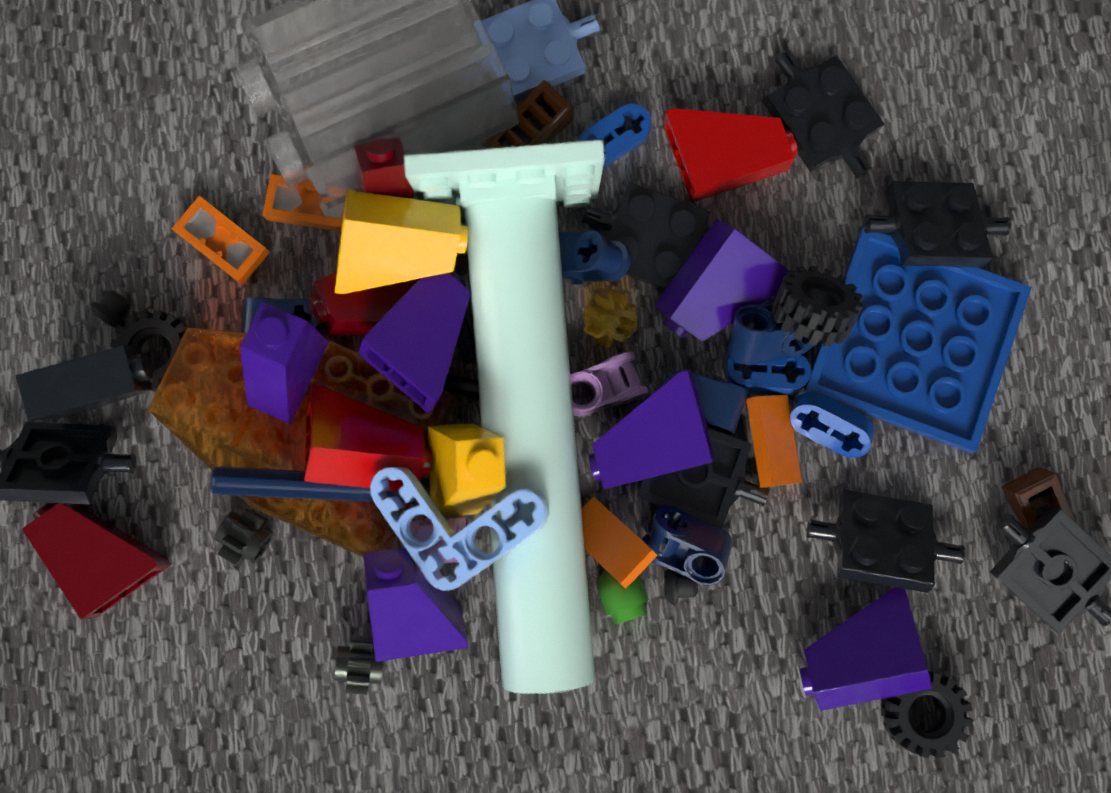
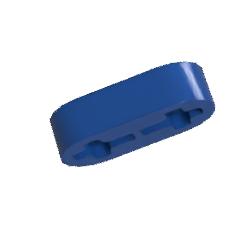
(612, 124)
(769, 382)
(832, 424)

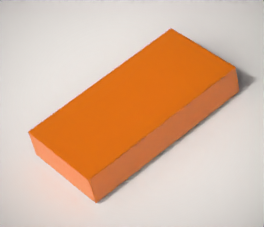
(773, 440)
(614, 543)

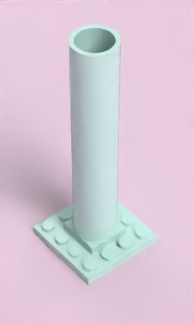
(527, 389)

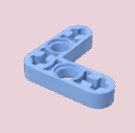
(459, 545)

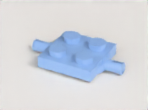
(538, 44)

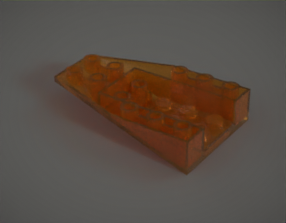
(208, 412)

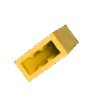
(395, 240)
(465, 468)

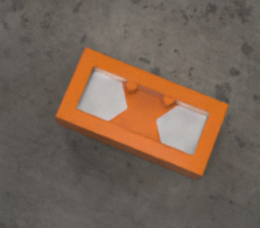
(300, 206)
(220, 240)

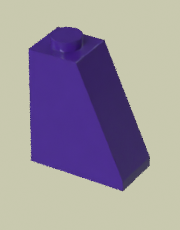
(717, 281)
(419, 337)
(279, 361)
(656, 437)
(407, 610)
(867, 656)

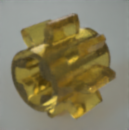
(610, 318)

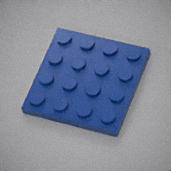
(923, 344)

